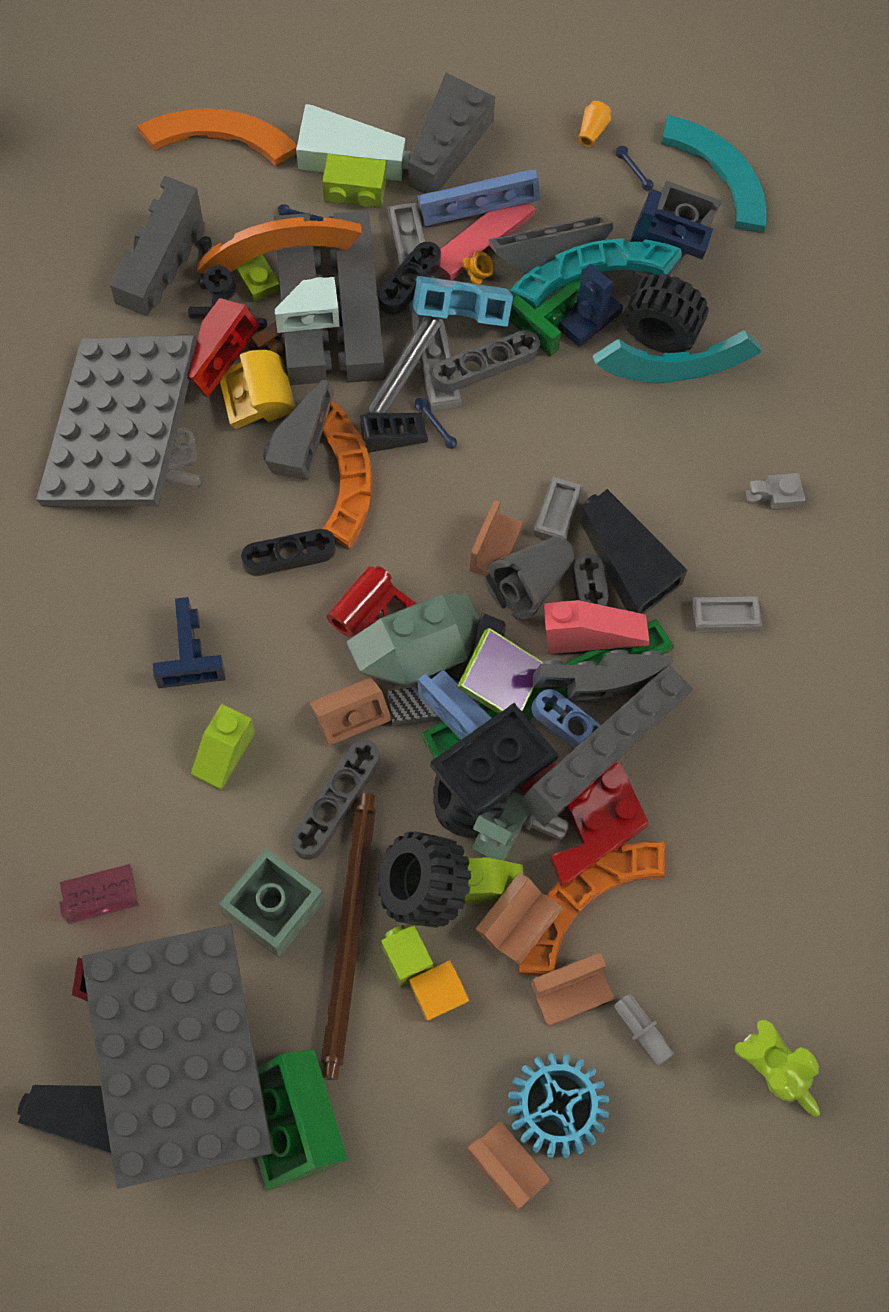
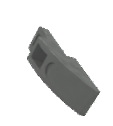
(612, 677)

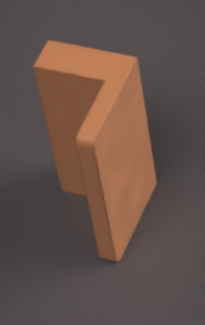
(495, 539)
(351, 711)
(518, 919)
(572, 989)
(508, 1166)

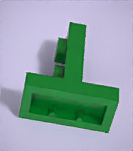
(547, 316)

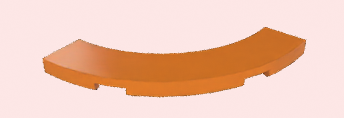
(219, 125)
(279, 235)
(355, 477)
(625, 865)

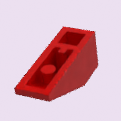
(220, 342)

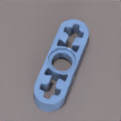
(573, 713)

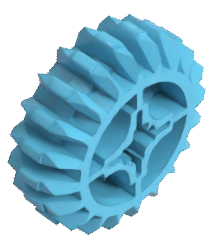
(565, 1121)

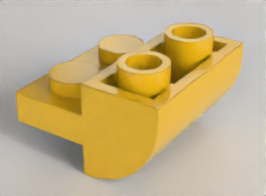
(257, 389)

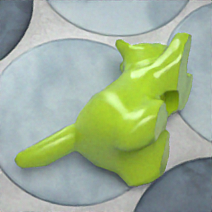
(786, 1071)

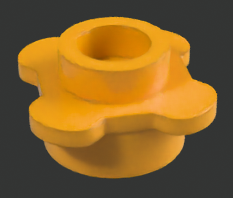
(479, 267)

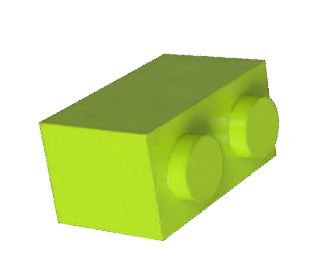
(354, 180)

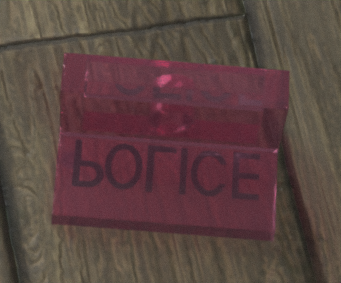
(98, 894)

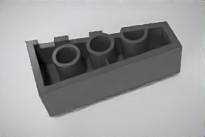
(449, 133)
(685, 204)
(159, 247)

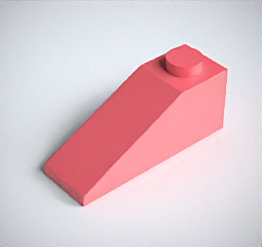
(590, 626)

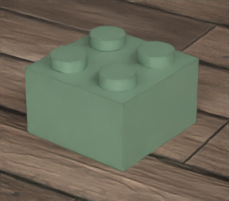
(272, 902)

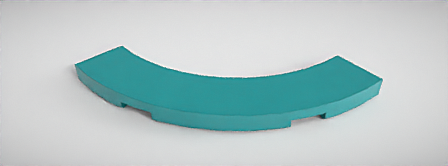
(727, 163)
(604, 255)
(672, 367)

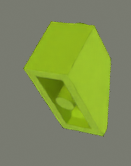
(222, 746)
(490, 879)

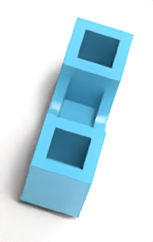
(447, 297)

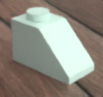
(309, 306)

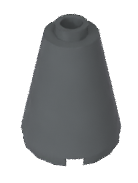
(529, 575)

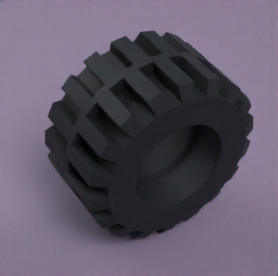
(665, 313)
(424, 879)

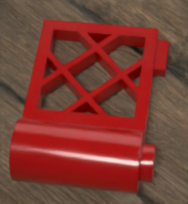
(365, 602)

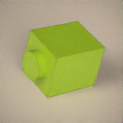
(405, 953)

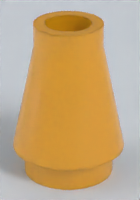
(594, 121)

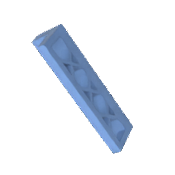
(479, 197)
(451, 704)

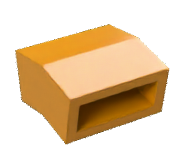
(438, 990)

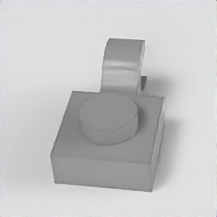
(779, 489)

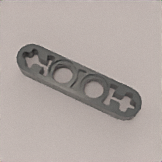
(487, 363)
(340, 801)

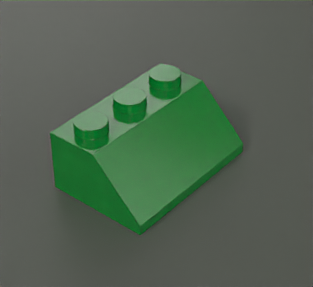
(298, 1120)

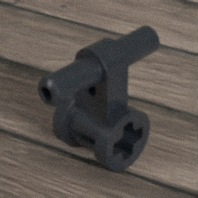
(225, 291)

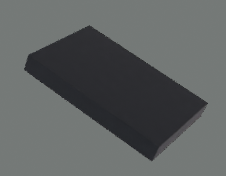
(493, 761)

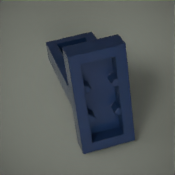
(670, 228)
(593, 309)
(192, 666)

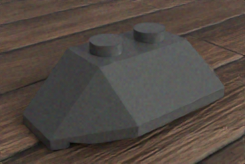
(541, 245)

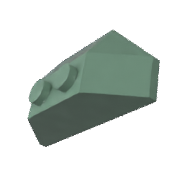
(417, 640)

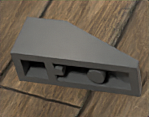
(299, 435)

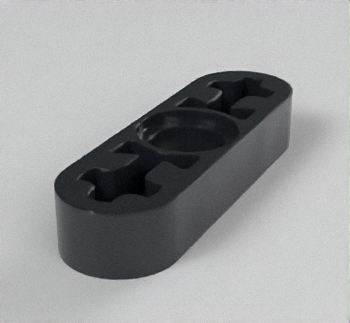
(411, 264)
(296, 540)

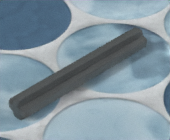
(404, 365)

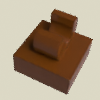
(268, 340)

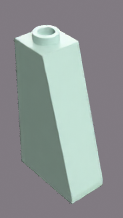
(334, 134)

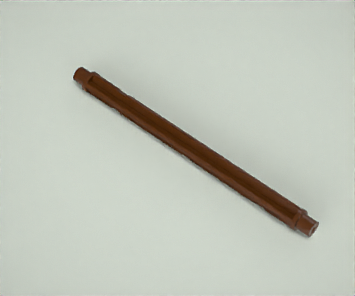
(348, 938)

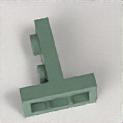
(500, 834)

